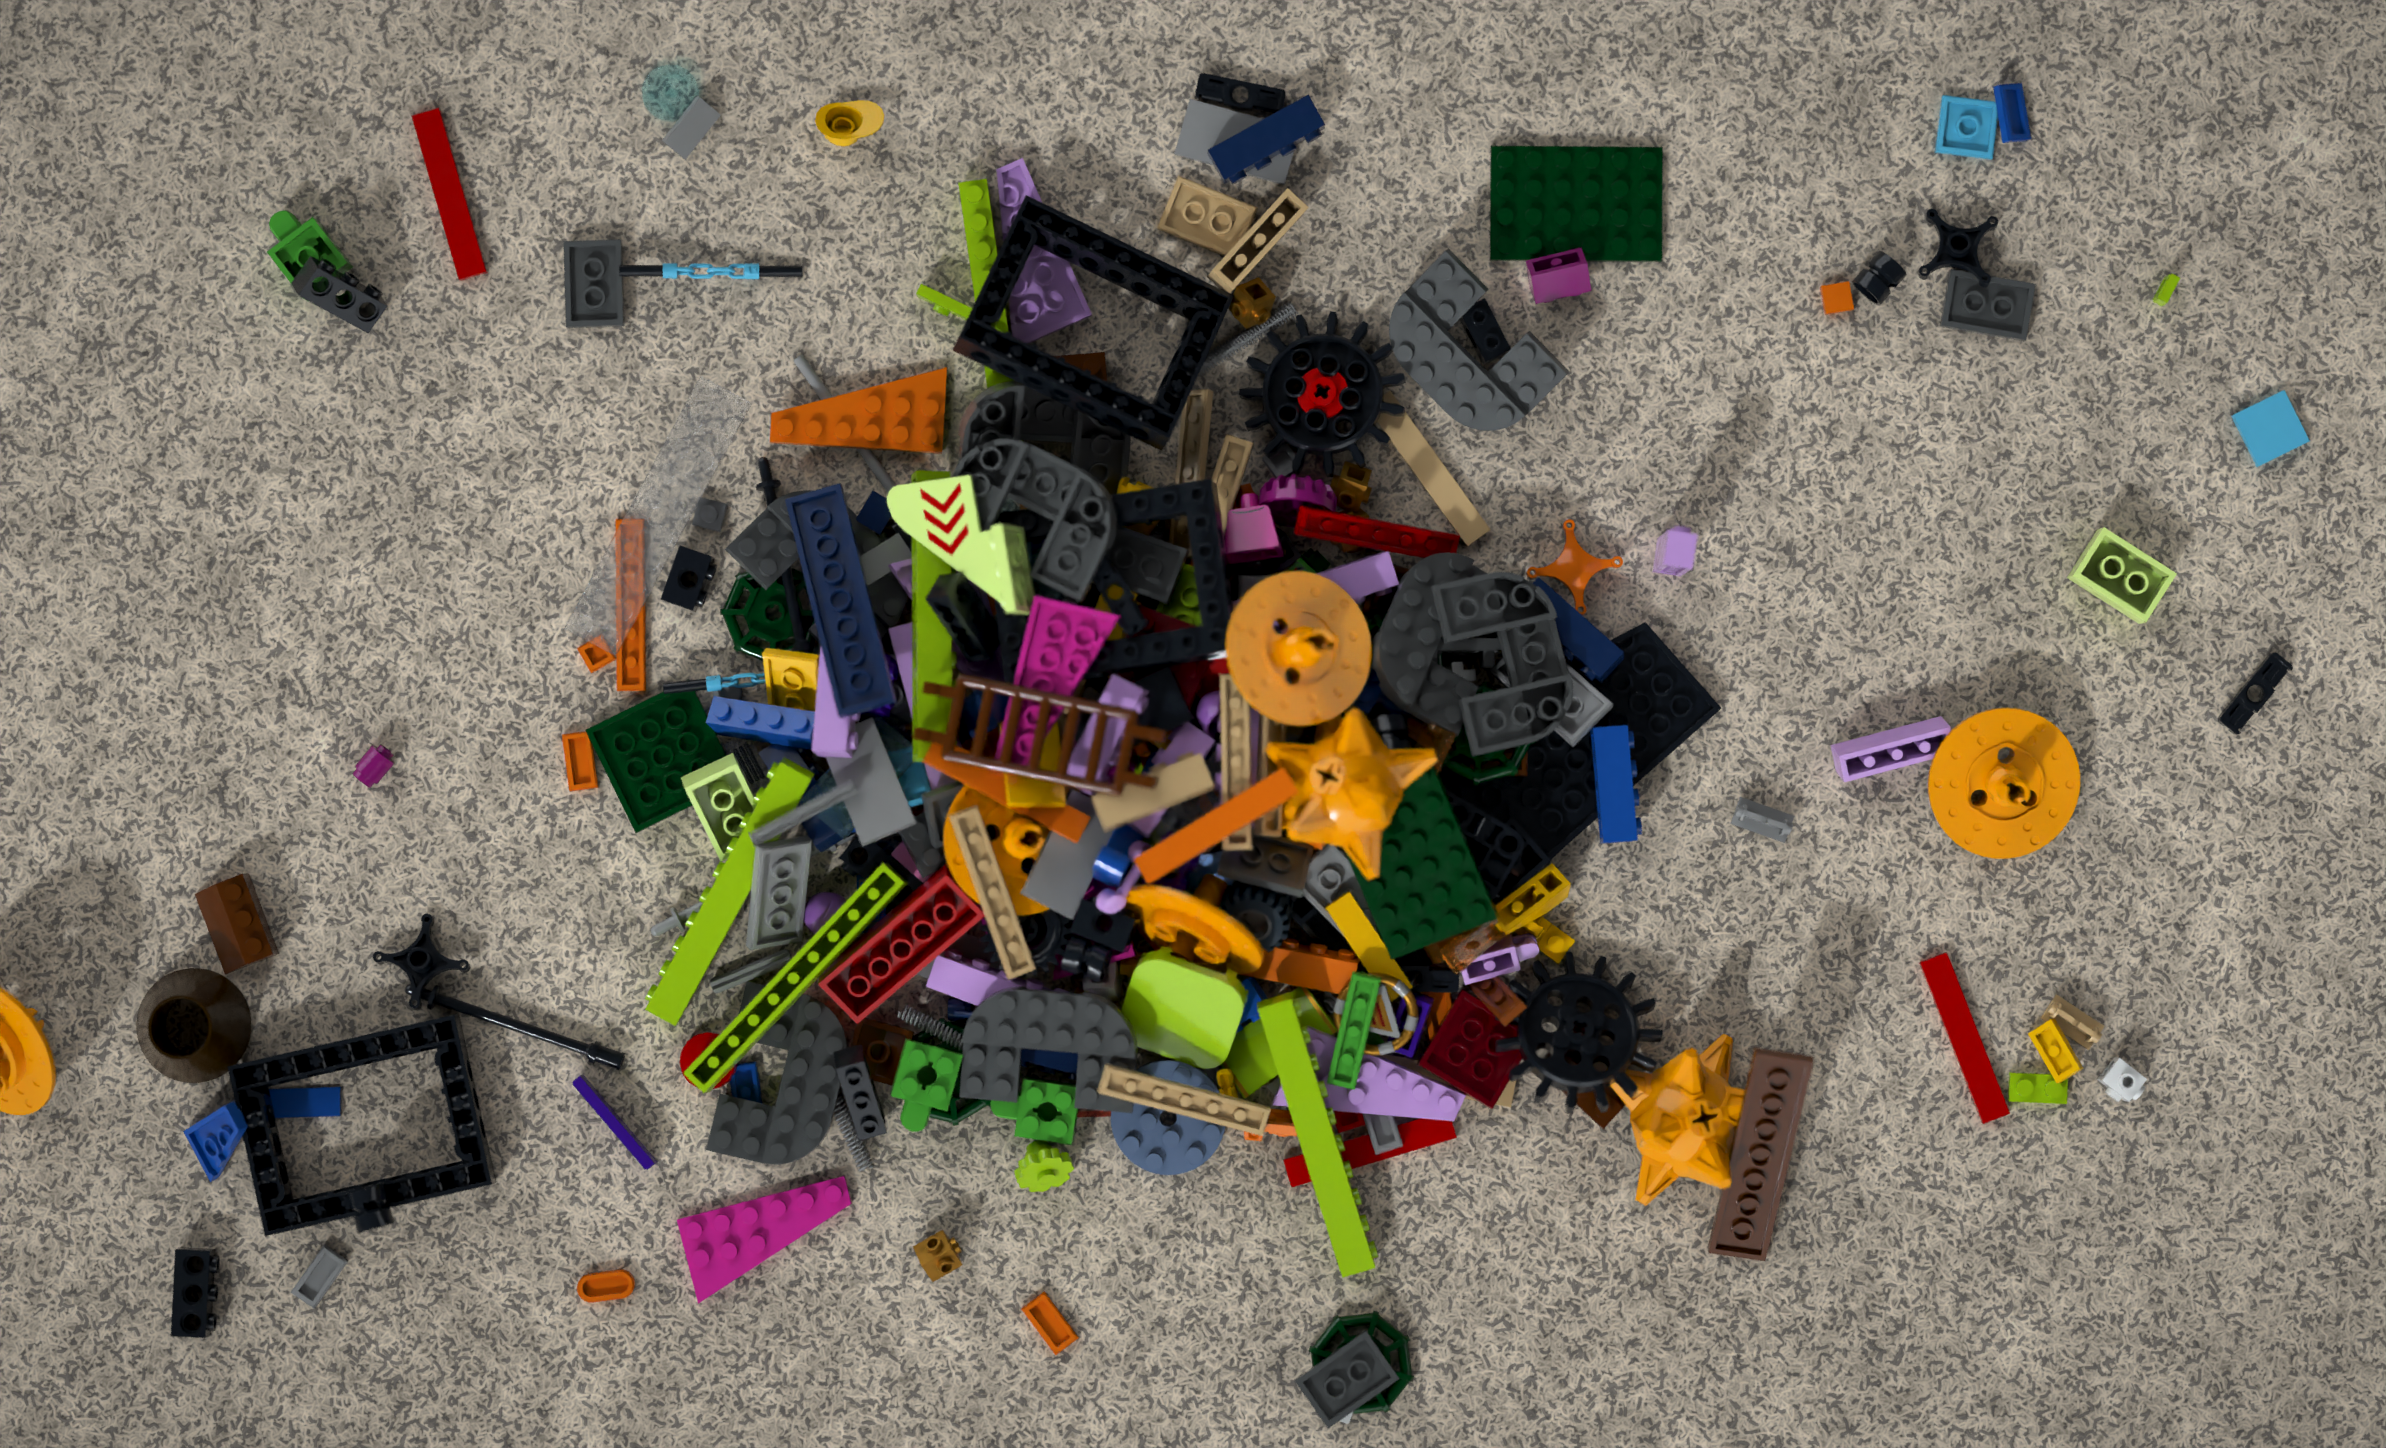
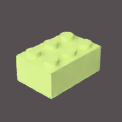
(2121, 575)
(720, 800)

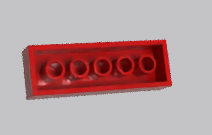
(900, 945)

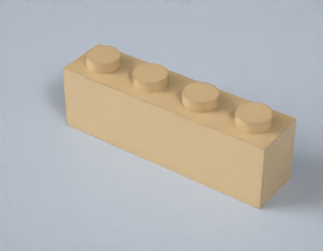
(1257, 241)
(1174, 785)

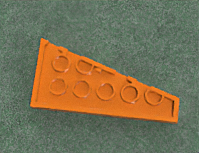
(883, 417)

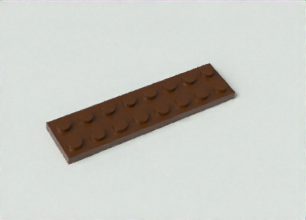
(1760, 1153)

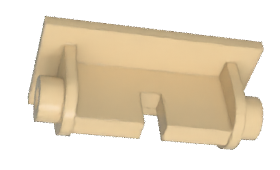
(2073, 1022)

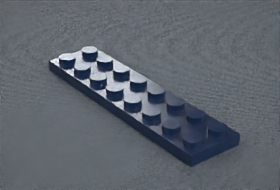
(840, 601)

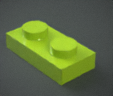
(2036, 1088)

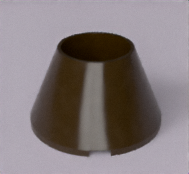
(227, 1018)

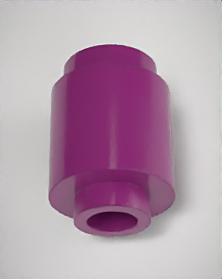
(373, 765)

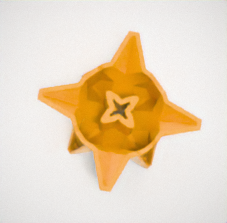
(1347, 786)
(1684, 1119)

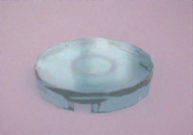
(669, 92)

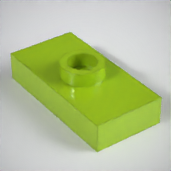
(943, 304)

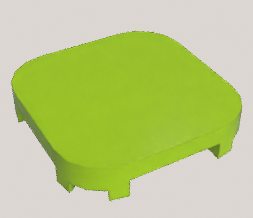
(1184, 1009)

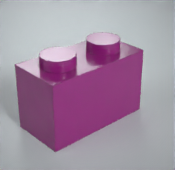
(1558, 276)

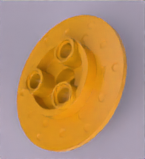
(1319, 643)
(2000, 822)
(1006, 845)
(1195, 926)
(25, 1059)

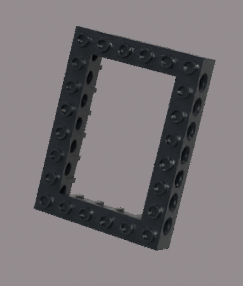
(1122, 265)
(1188, 645)
(263, 1145)

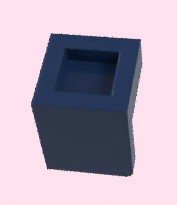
(874, 513)

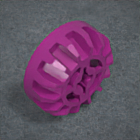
(1287, 494)

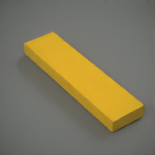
(1364, 940)

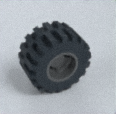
(1259, 910)

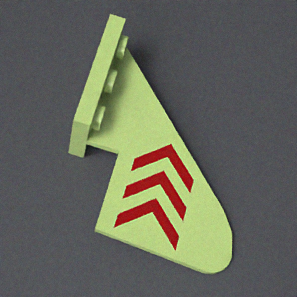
(947, 522)

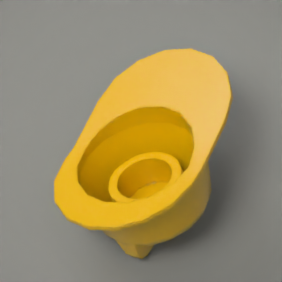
(849, 121)

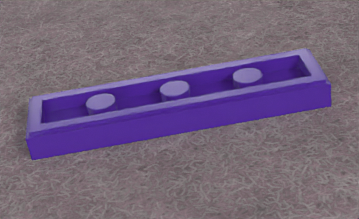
(614, 1122)

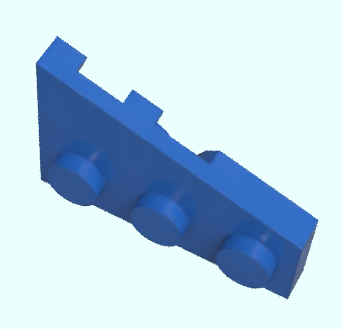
(216, 1138)

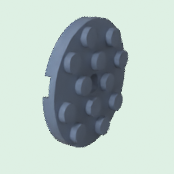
(1161, 1146)

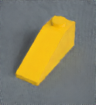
(1532, 899)

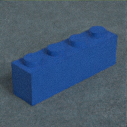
(761, 722)
(1614, 784)

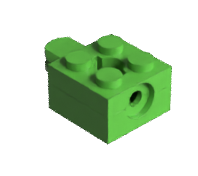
(300, 242)
(924, 1081)
(1042, 1111)

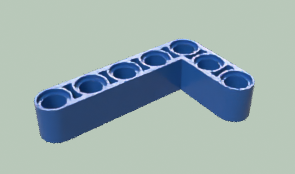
(1113, 860)

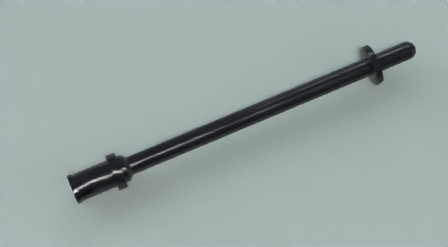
(769, 485)
(592, 1051)

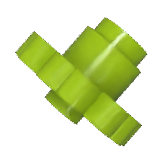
(1043, 1167)

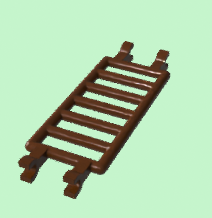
(1047, 699)

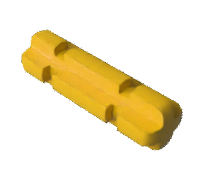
(1226, 1083)

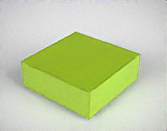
(2166, 289)

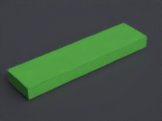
(1353, 1030)

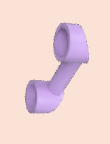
(1112, 901)

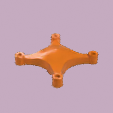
(1574, 567)

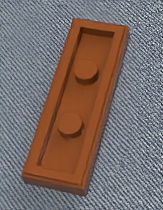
(1498, 999)

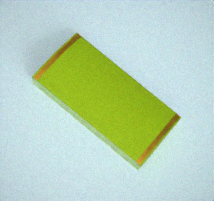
(1250, 1052)

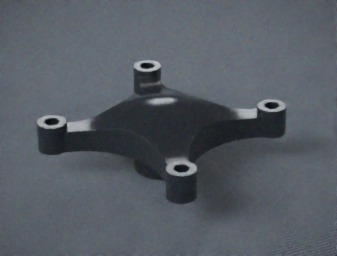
(1958, 247)
(421, 962)

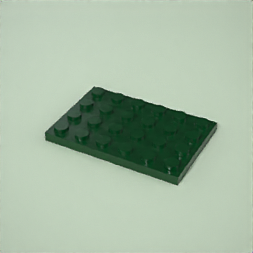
(1574, 199)
(1426, 874)

